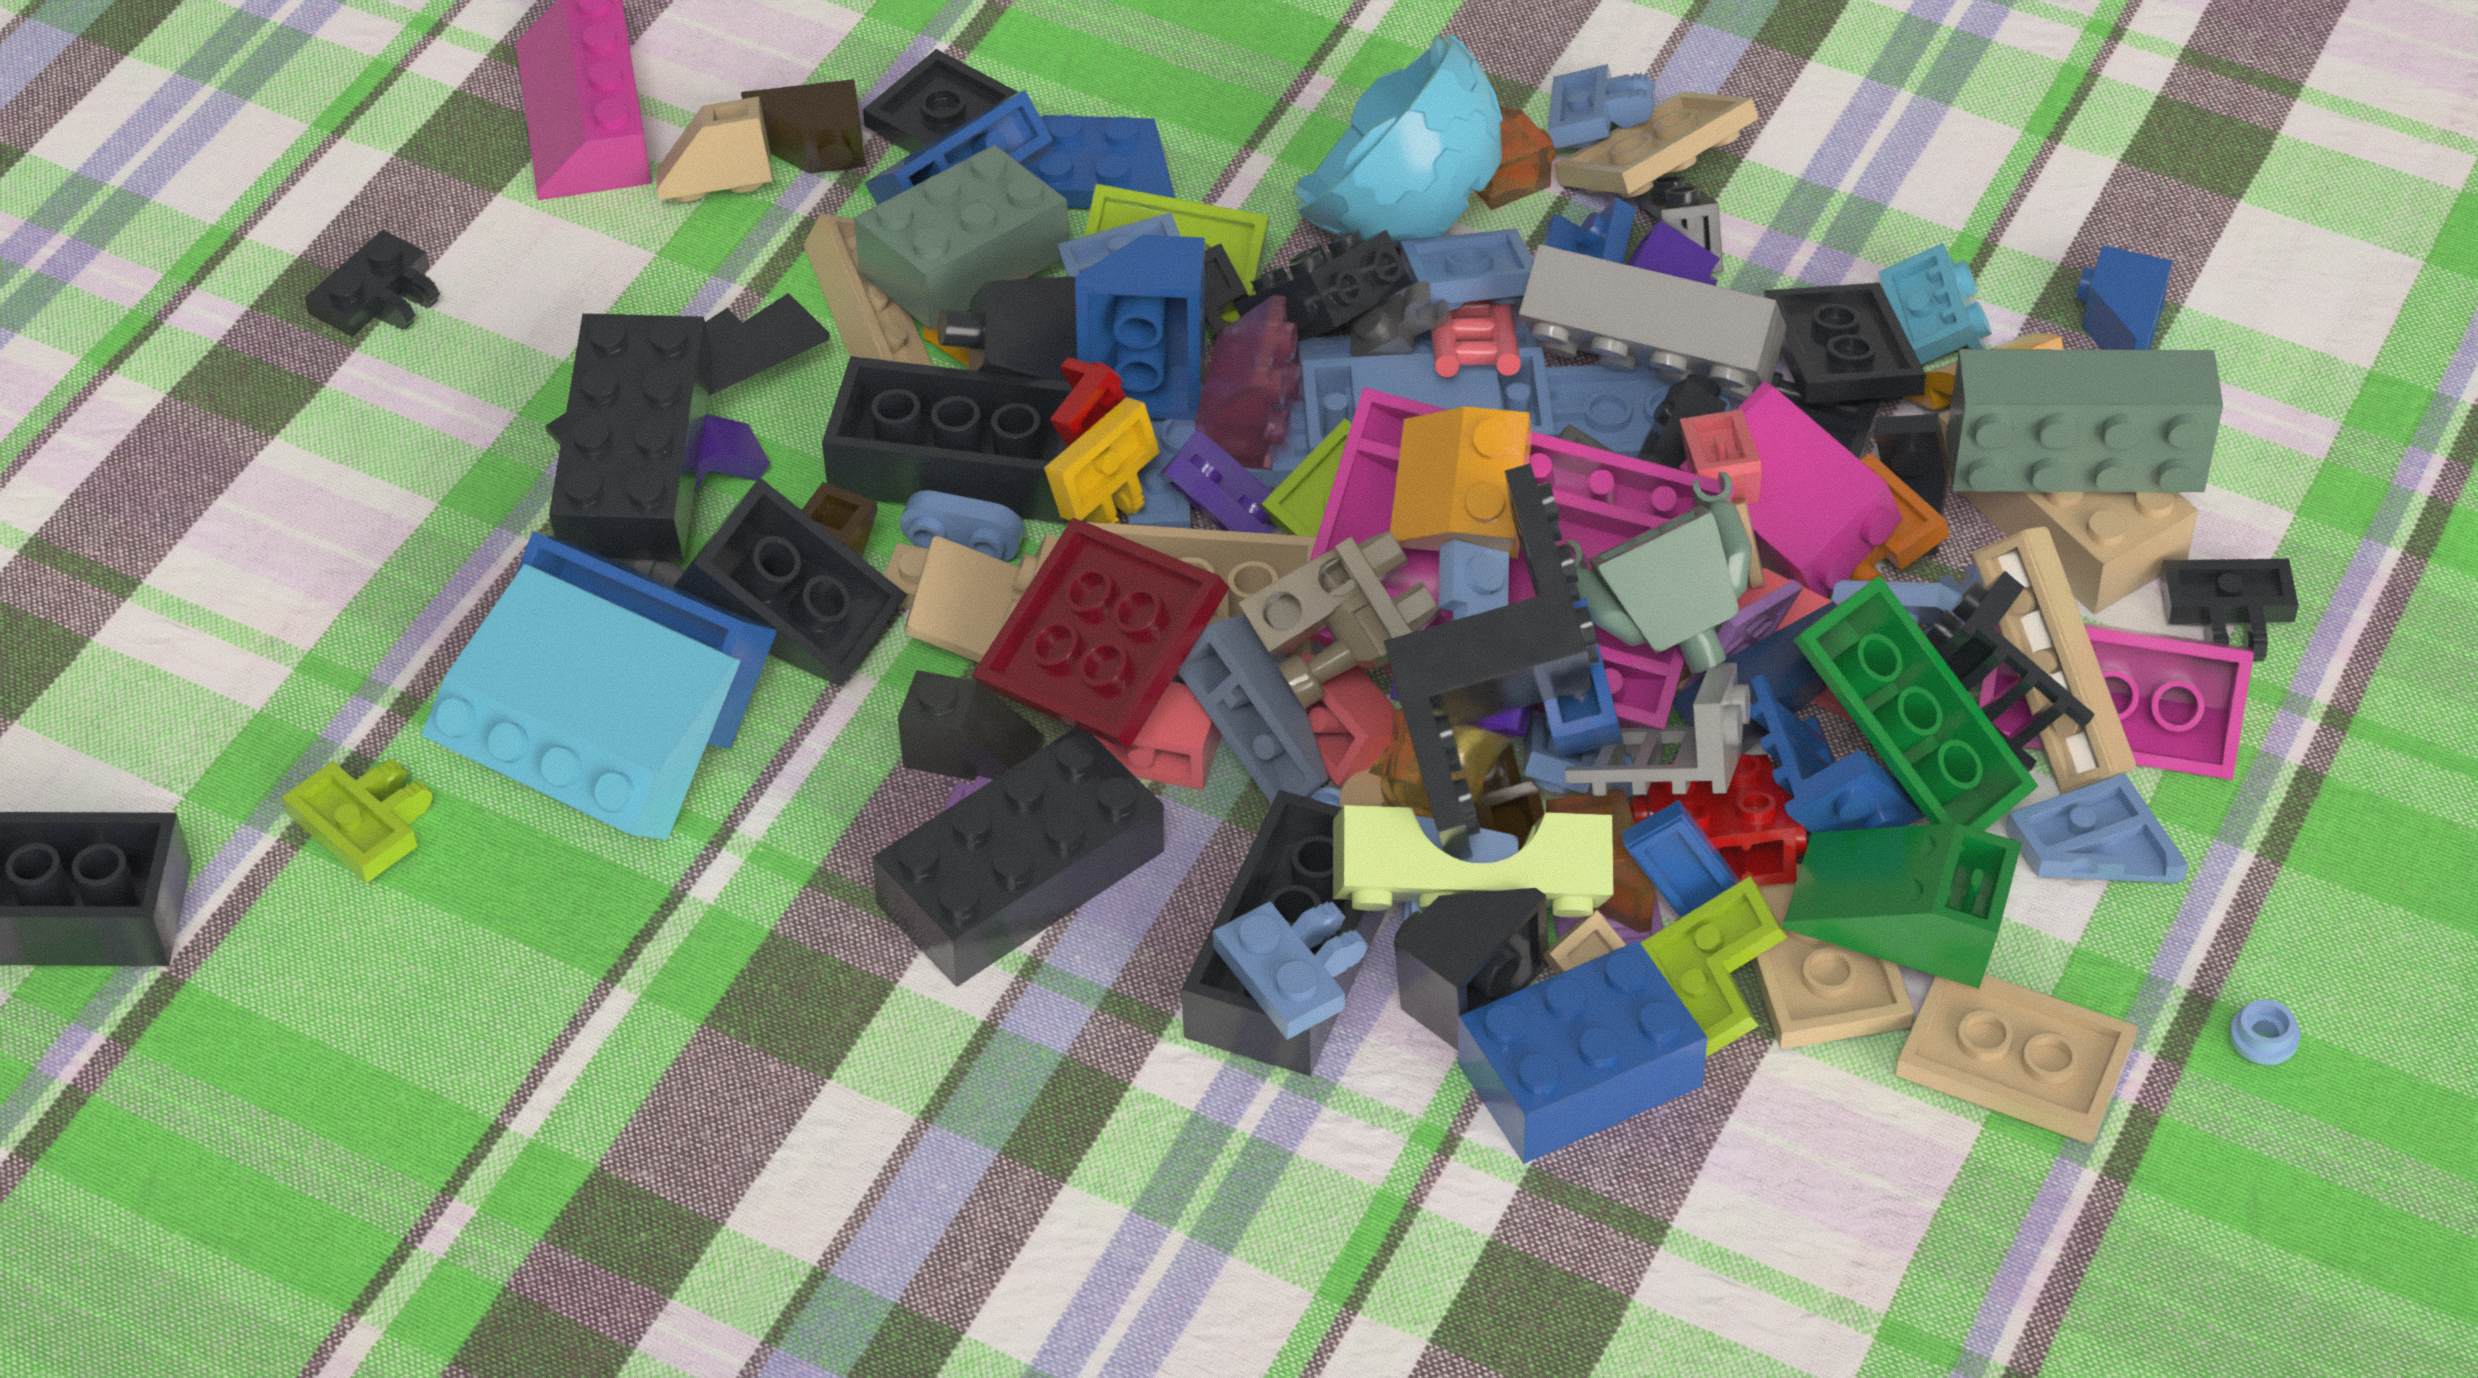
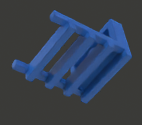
(1827, 792)

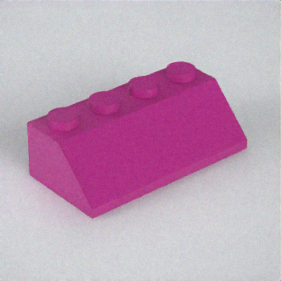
(582, 100)
(2172, 695)

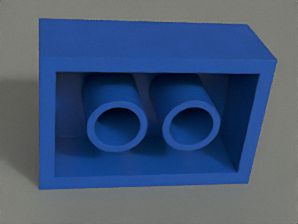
(1581, 1051)

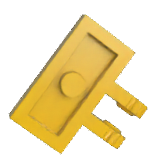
(1104, 466)

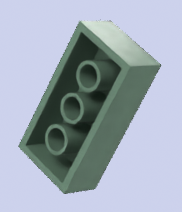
(2083, 420)

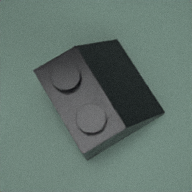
(1469, 954)

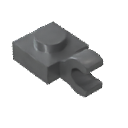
(1396, 321)

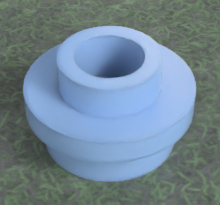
(2268, 1019)

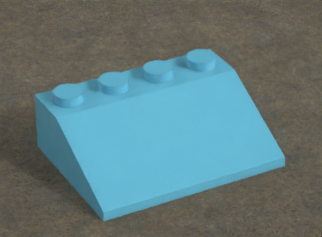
(584, 702)

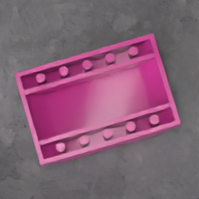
(1599, 504)

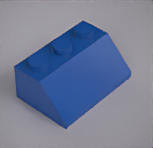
(1147, 321)

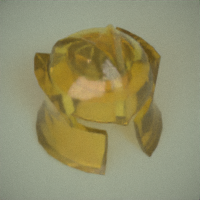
(1401, 774)

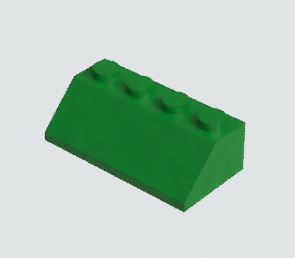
(1915, 710)

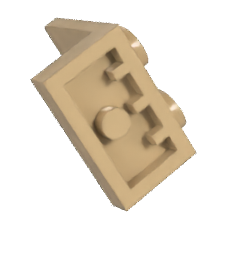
(968, 595)

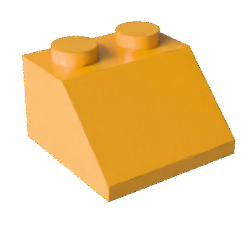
(1456, 480)

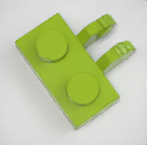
(362, 818)

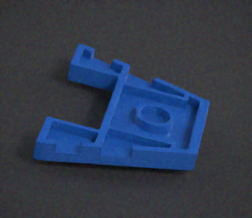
(1103, 152)

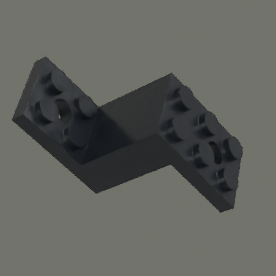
(1494, 659)

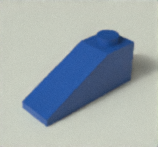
(1009, 125)

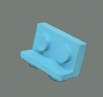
(1935, 303)

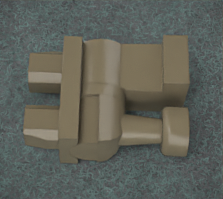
(1347, 597)

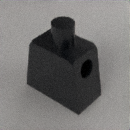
(1016, 327)

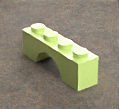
(1388, 858)

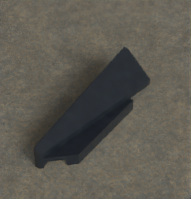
(750, 346)

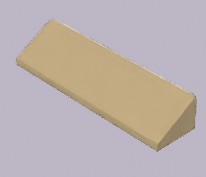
(864, 315)
(2052, 634)

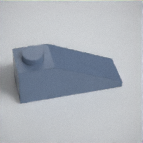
(1254, 708)

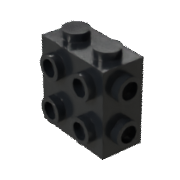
(1332, 286)

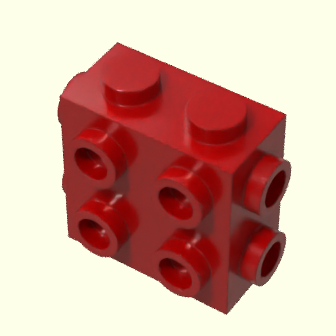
(1743, 824)

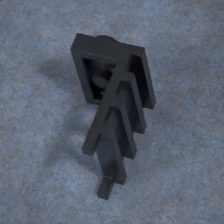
(1975, 649)

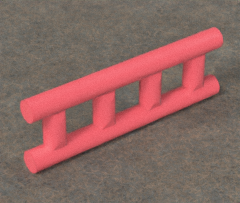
(1476, 336)

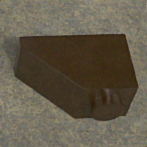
(813, 125)

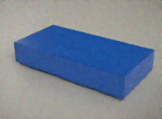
(1679, 858)

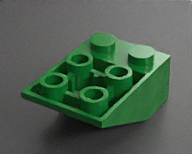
(1907, 895)

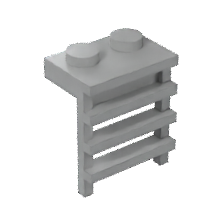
(1706, 750)

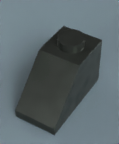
(962, 729)

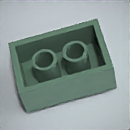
(960, 231)

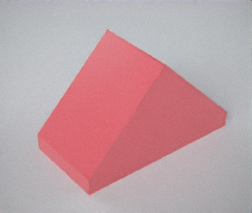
(1723, 445)

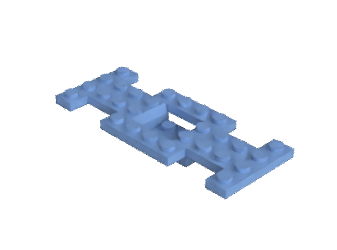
(1596, 399)

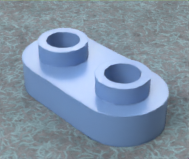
(963, 520)

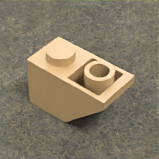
(718, 151)

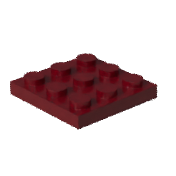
(1101, 632)

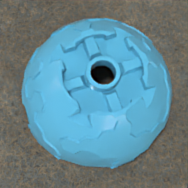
(1410, 151)

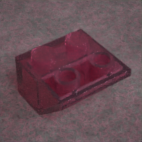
(1251, 385)

